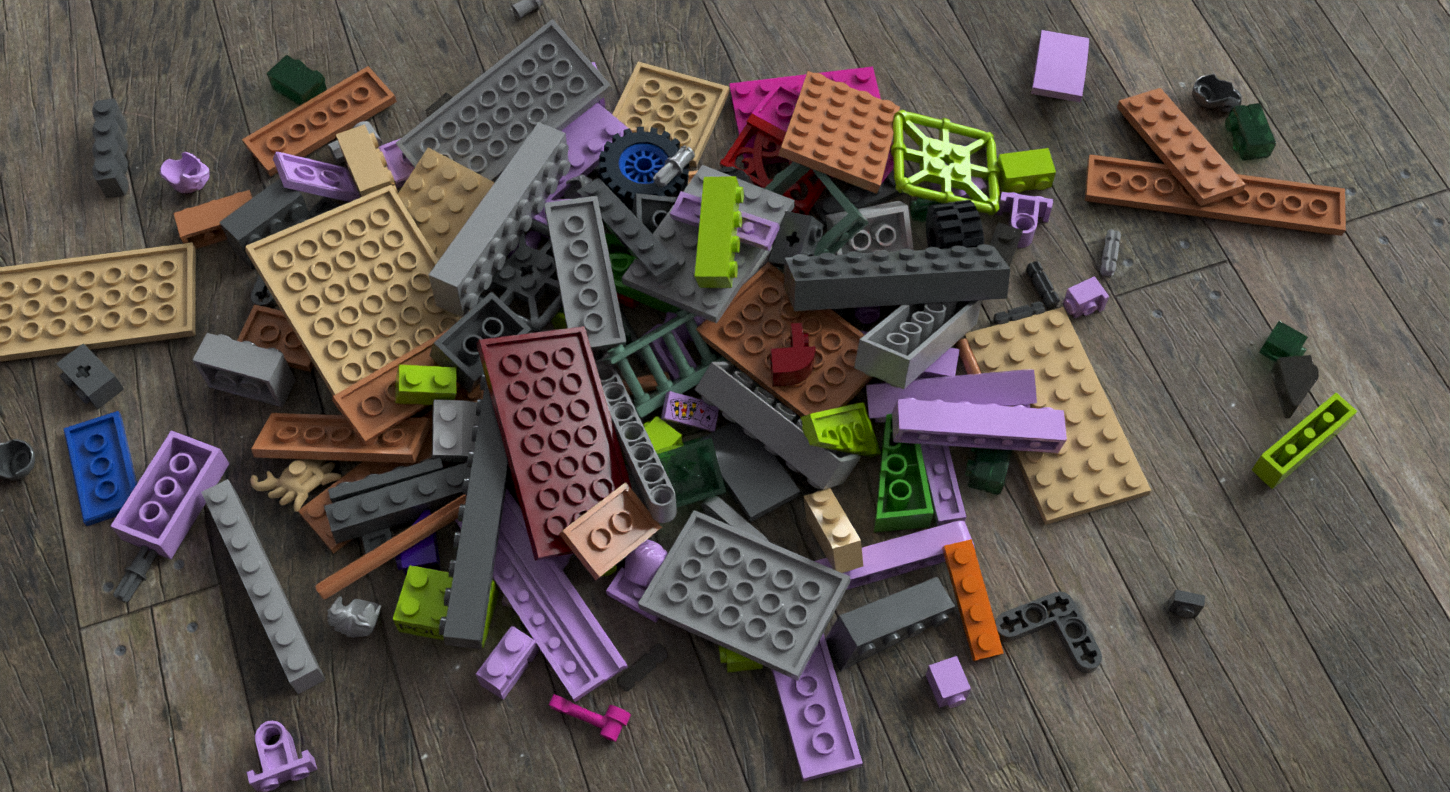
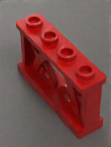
(765, 135)

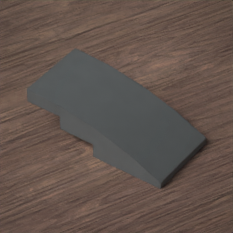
(751, 472)

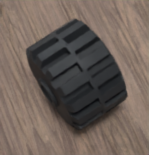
(954, 225)

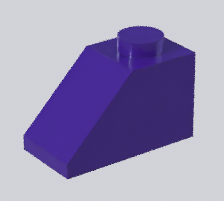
(422, 554)

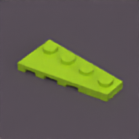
(842, 430)

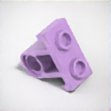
(1024, 213)
(278, 760)

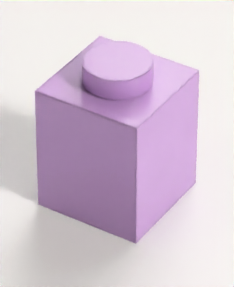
(948, 682)

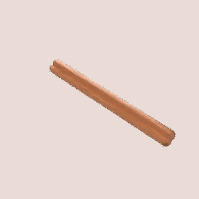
(390, 549)

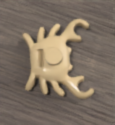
(297, 481)

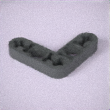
(1060, 621)

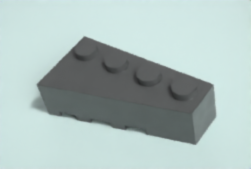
(887, 622)

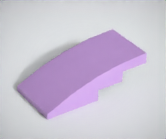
(1060, 66)

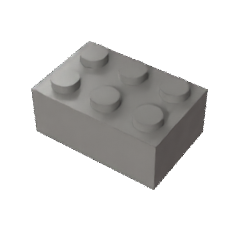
(244, 369)

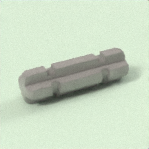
(1110, 253)

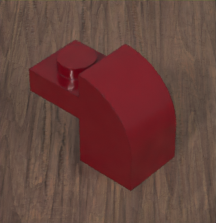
(795, 363)

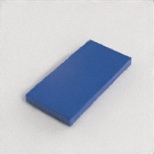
(100, 466)

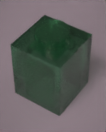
(1283, 343)

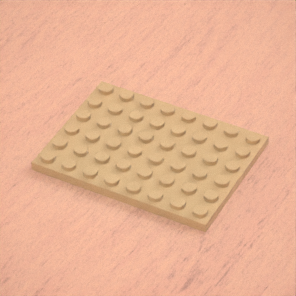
(354, 286)

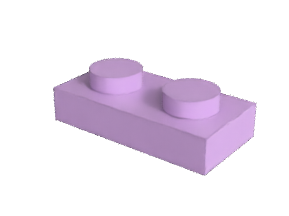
(628, 593)

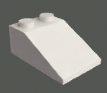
(453, 429)

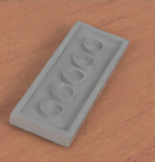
(585, 270)

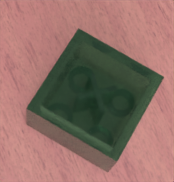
(692, 470)

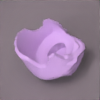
(185, 174)
(644, 562)

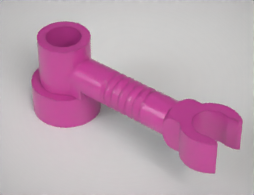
(610, 723)

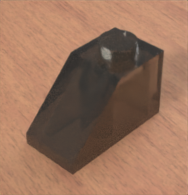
(1293, 381)

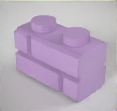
(507, 662)

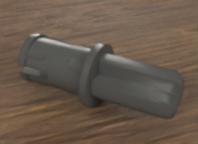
(135, 574)

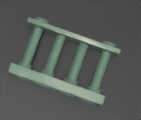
(689, 376)

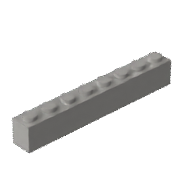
(263, 587)

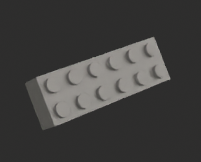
(914, 339)
(772, 424)

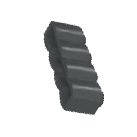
(110, 148)

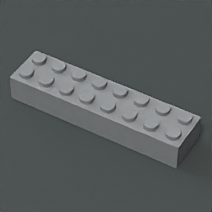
(500, 220)

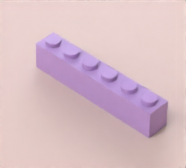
(1001, 388)
(978, 425)

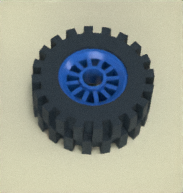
(626, 158)

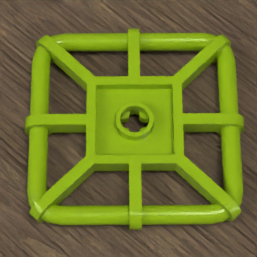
(935, 152)

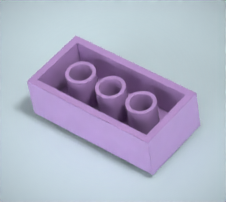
(170, 494)

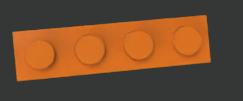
(972, 600)

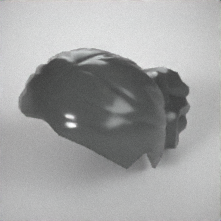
(1215, 93)
(16, 459)

